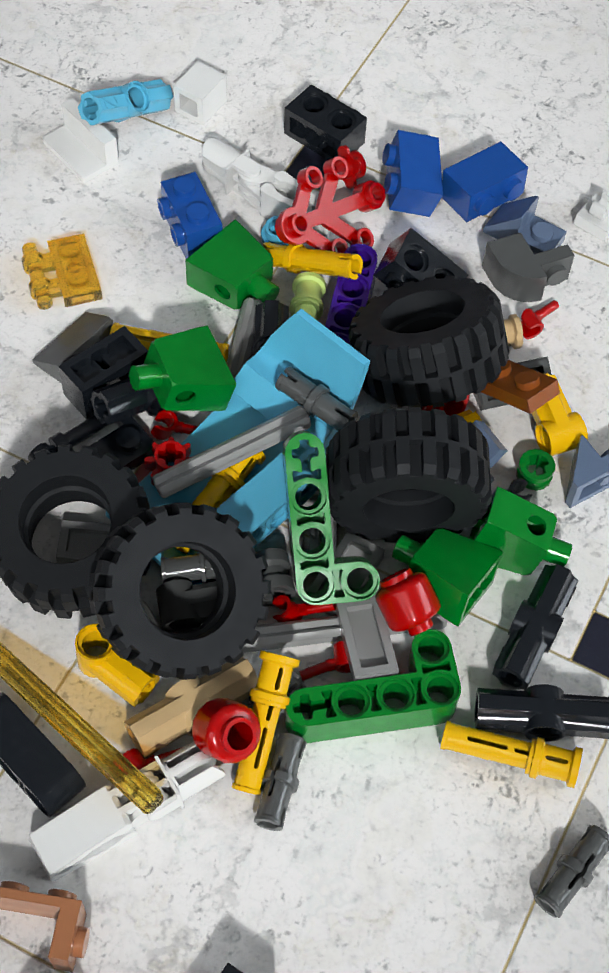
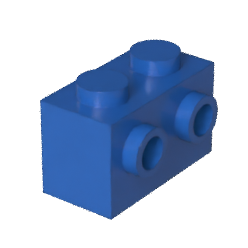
(413, 173)
(484, 181)
(188, 212)

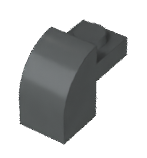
(520, 272)

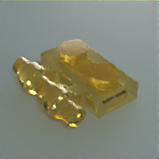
(73, 268)

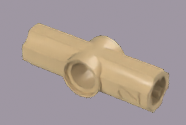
(174, 714)

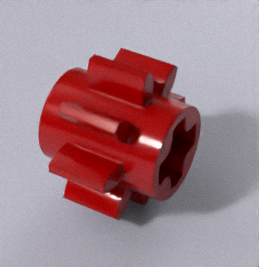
(166, 452)

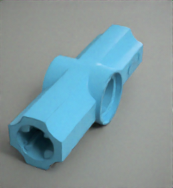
(125, 101)

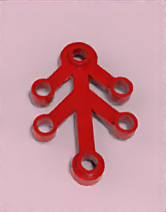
(296, 225)

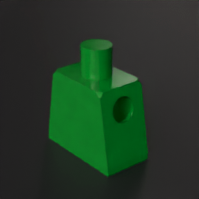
(232, 268)
(186, 372)
(521, 533)
(455, 567)

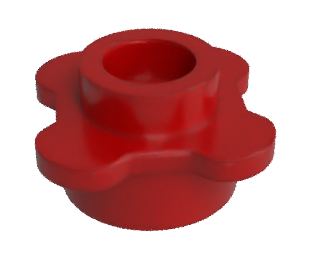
(356, 165)

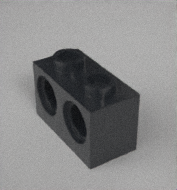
(324, 123)
(414, 258)
(99, 367)

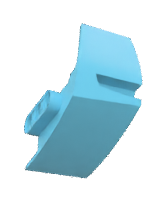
(262, 500)

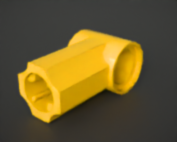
(557, 427)
(115, 672)

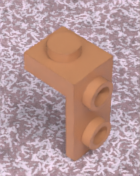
(69, 936)

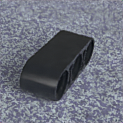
(35, 761)

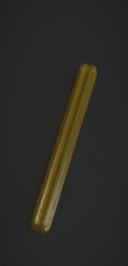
(79, 733)

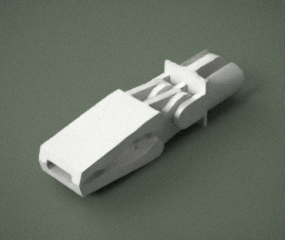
(262, 187)
(111, 818)

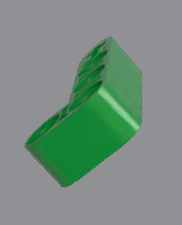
(318, 516)
(371, 693)

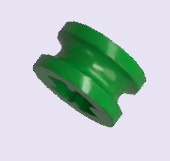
(540, 459)

